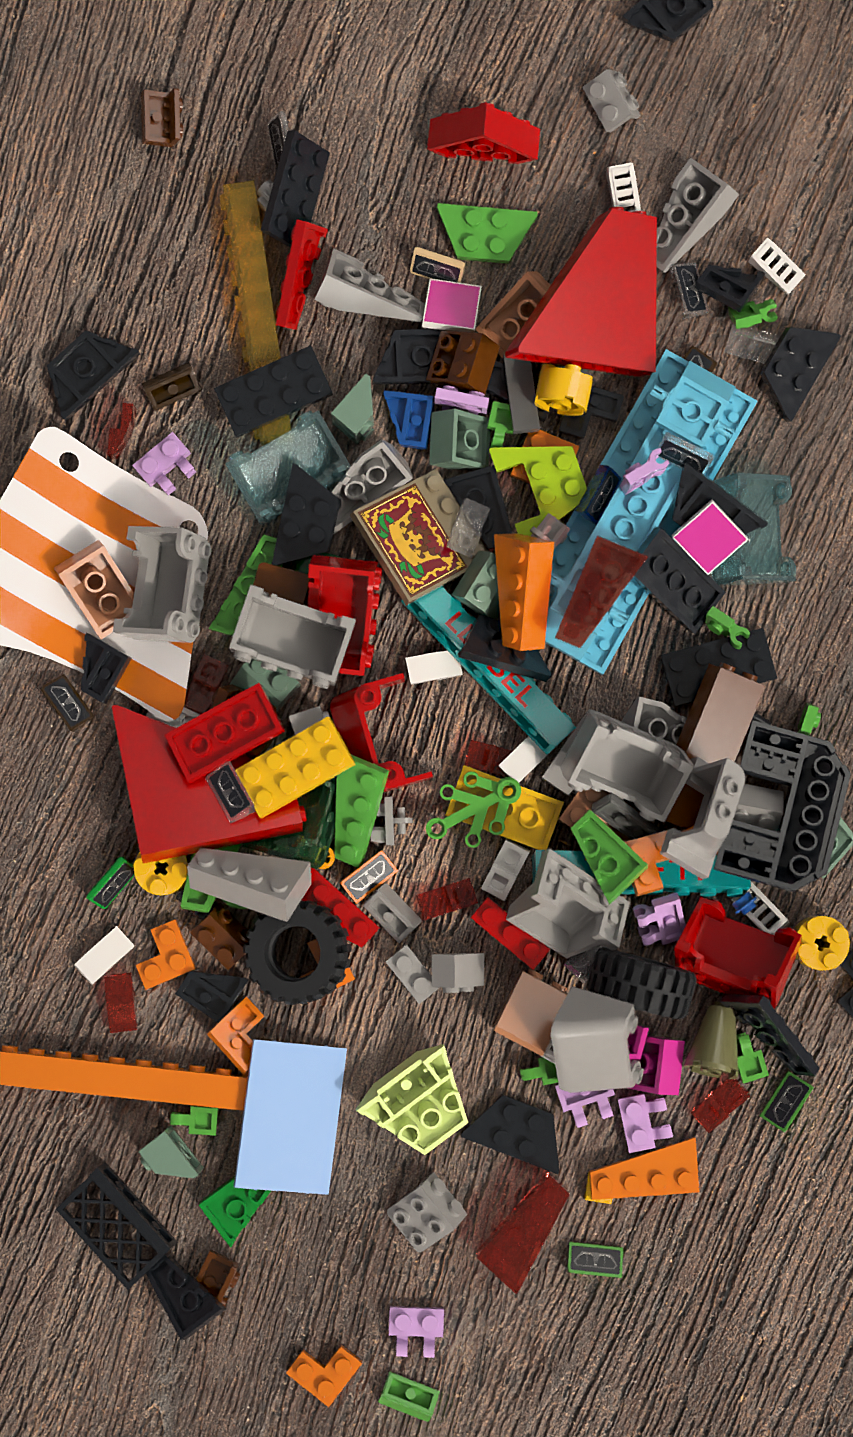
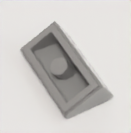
(392, 912)

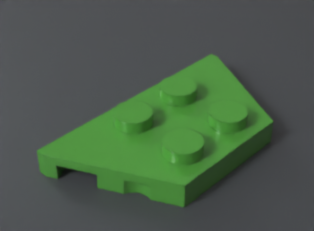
(485, 232)

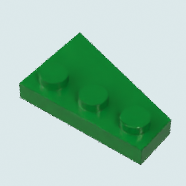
(232, 1208)

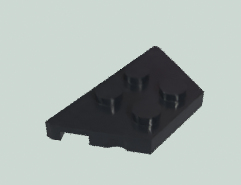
(667, 17)
(407, 357)
(796, 365)
(86, 369)
(697, 490)
(306, 519)
(485, 647)
(518, 1132)

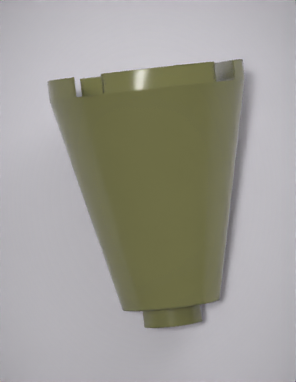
(715, 1044)

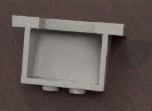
(721, 786)
(568, 909)

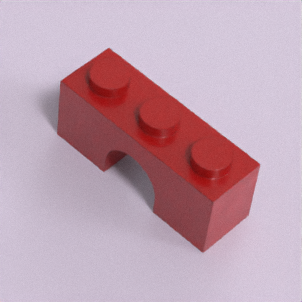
(520, 943)

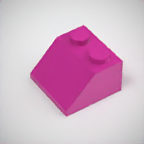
(661, 1065)

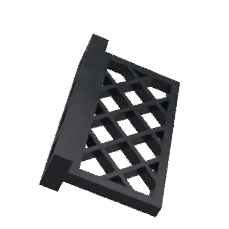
(128, 1206)

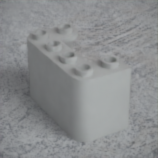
(167, 585)
(291, 638)
(628, 764)

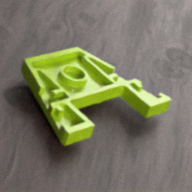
(552, 476)

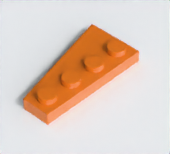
(658, 1172)

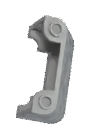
(593, 1043)

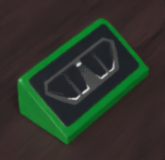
(112, 883)

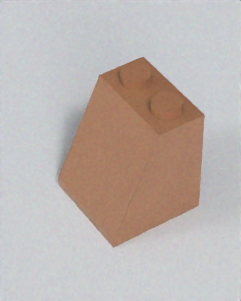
(530, 1011)

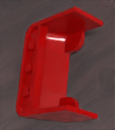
(352, 726)

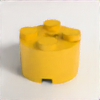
(563, 389)
(161, 883)
(835, 946)

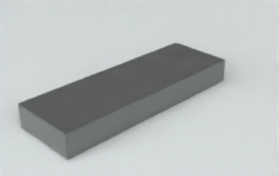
(521, 395)
(624, 817)

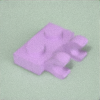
(450, 397)
(163, 459)
(639, 475)
(668, 917)
(576, 1100)
(637, 1123)
(416, 1321)

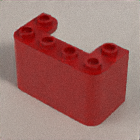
(348, 590)

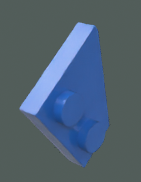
(411, 417)

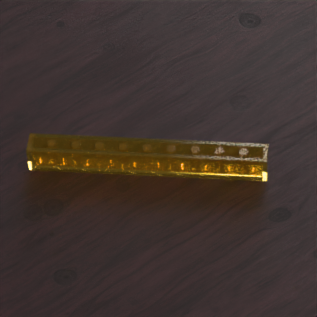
(254, 287)

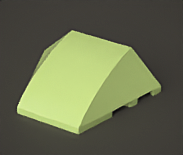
(417, 1100)

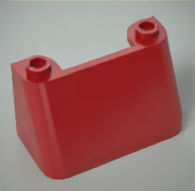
(735, 955)

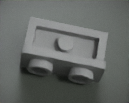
(611, 99)

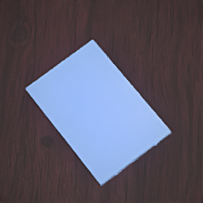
(290, 1117)

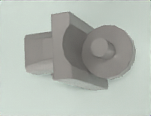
(551, 530)
(386, 833)

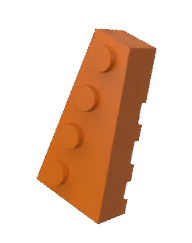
(523, 589)

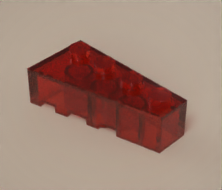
(598, 587)
(519, 1238)

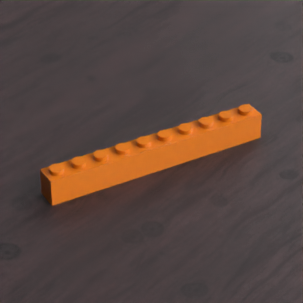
(122, 1079)

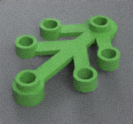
(477, 807)

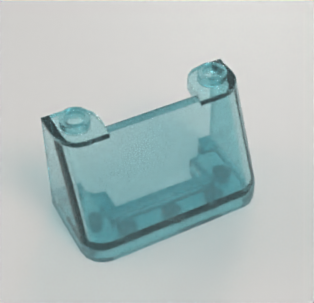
(266, 472)
(759, 557)

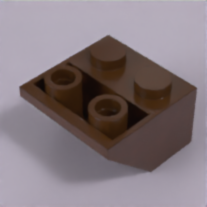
(463, 361)

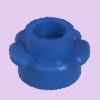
(745, 903)

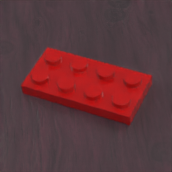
(224, 732)

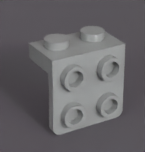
(427, 1213)

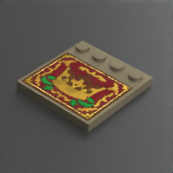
(411, 536)

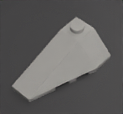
(693, 209)
(369, 478)

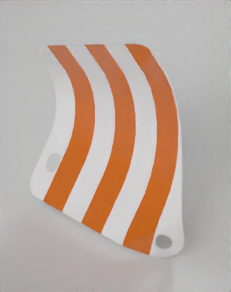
(51, 518)

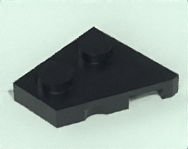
(729, 285)
(102, 668)
(211, 992)

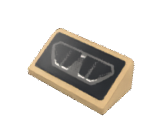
(436, 266)

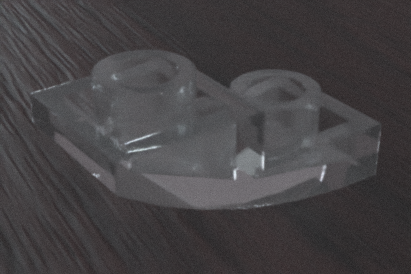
(467, 527)

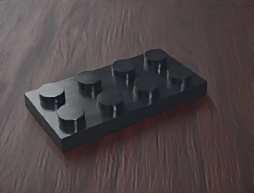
(294, 186)
(273, 391)
(677, 581)
(687, 666)

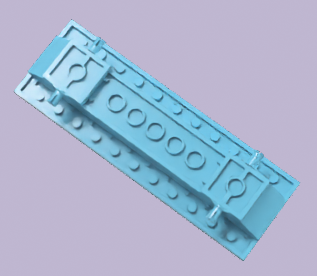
(677, 401)

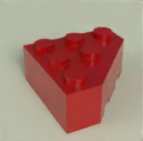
(484, 135)

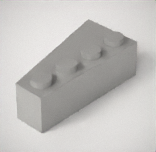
(251, 880)

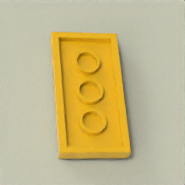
(295, 767)
(526, 821)

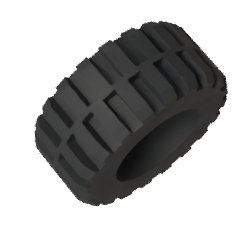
(331, 965)
(642, 982)

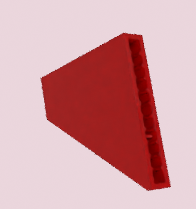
(600, 302)
(178, 815)

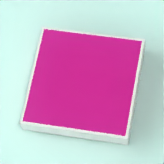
(451, 306)
(709, 537)

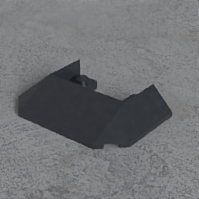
(810, 816)

